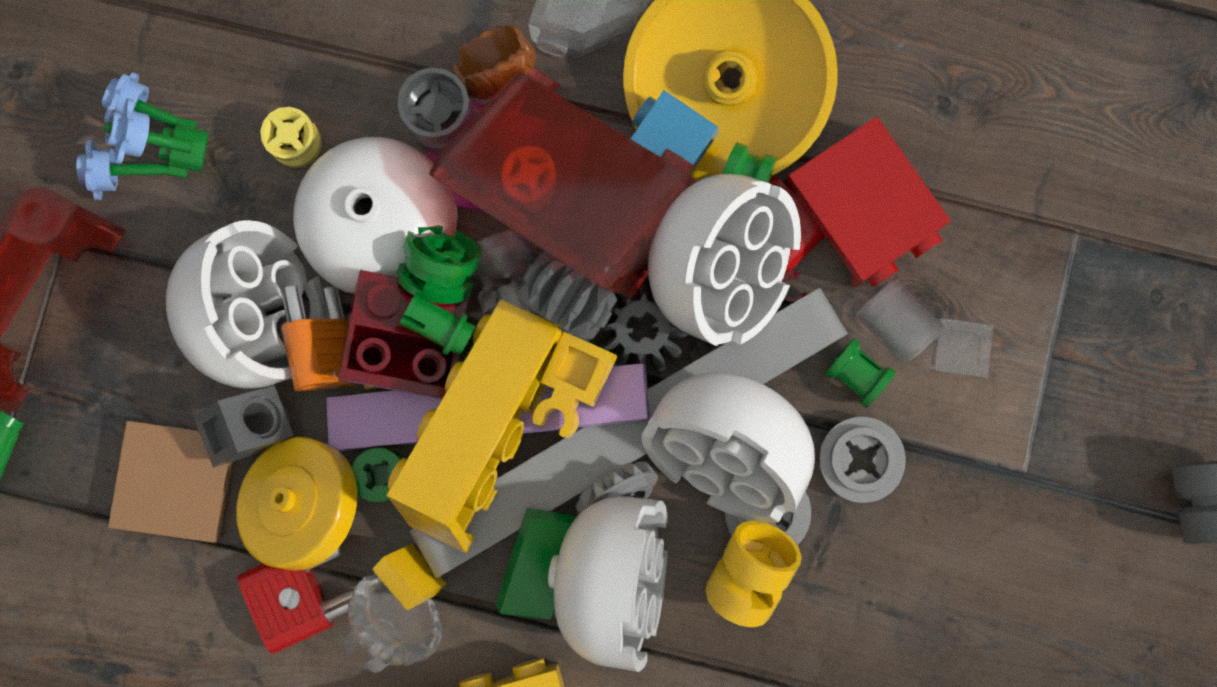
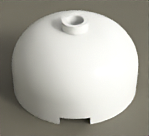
(333, 223)
(724, 257)
(222, 298)
(733, 444)
(611, 580)

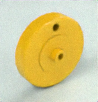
(296, 504)

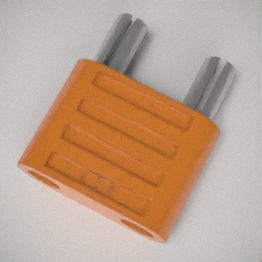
(314, 344)

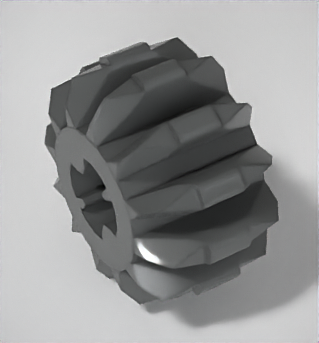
(566, 297)
(646, 348)

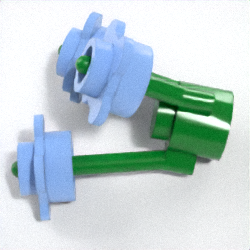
(129, 132)

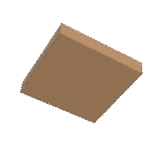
(169, 484)

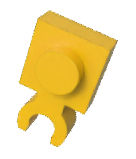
(576, 374)

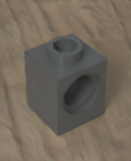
(226, 433)

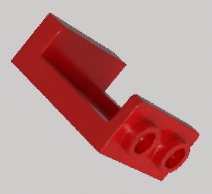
(869, 203)

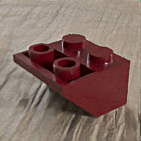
(386, 354)

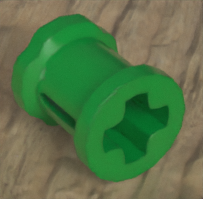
(860, 373)

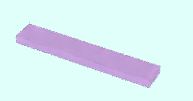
(395, 416)

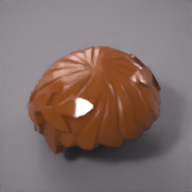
(493, 59)

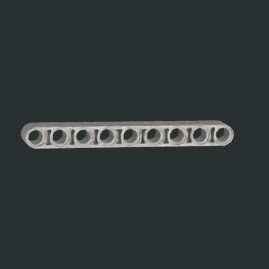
(595, 450)

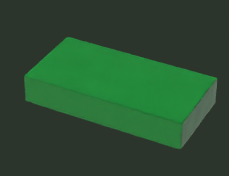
(525, 583)

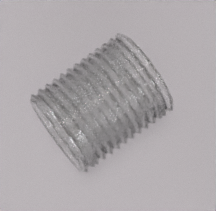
(900, 321)

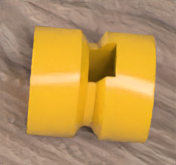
(753, 573)

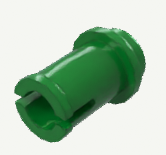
(437, 325)

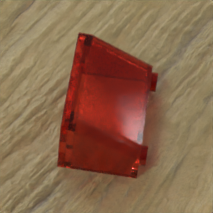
(564, 180)
(30, 231)

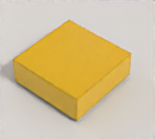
(408, 576)

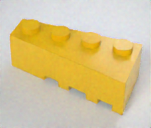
(474, 426)

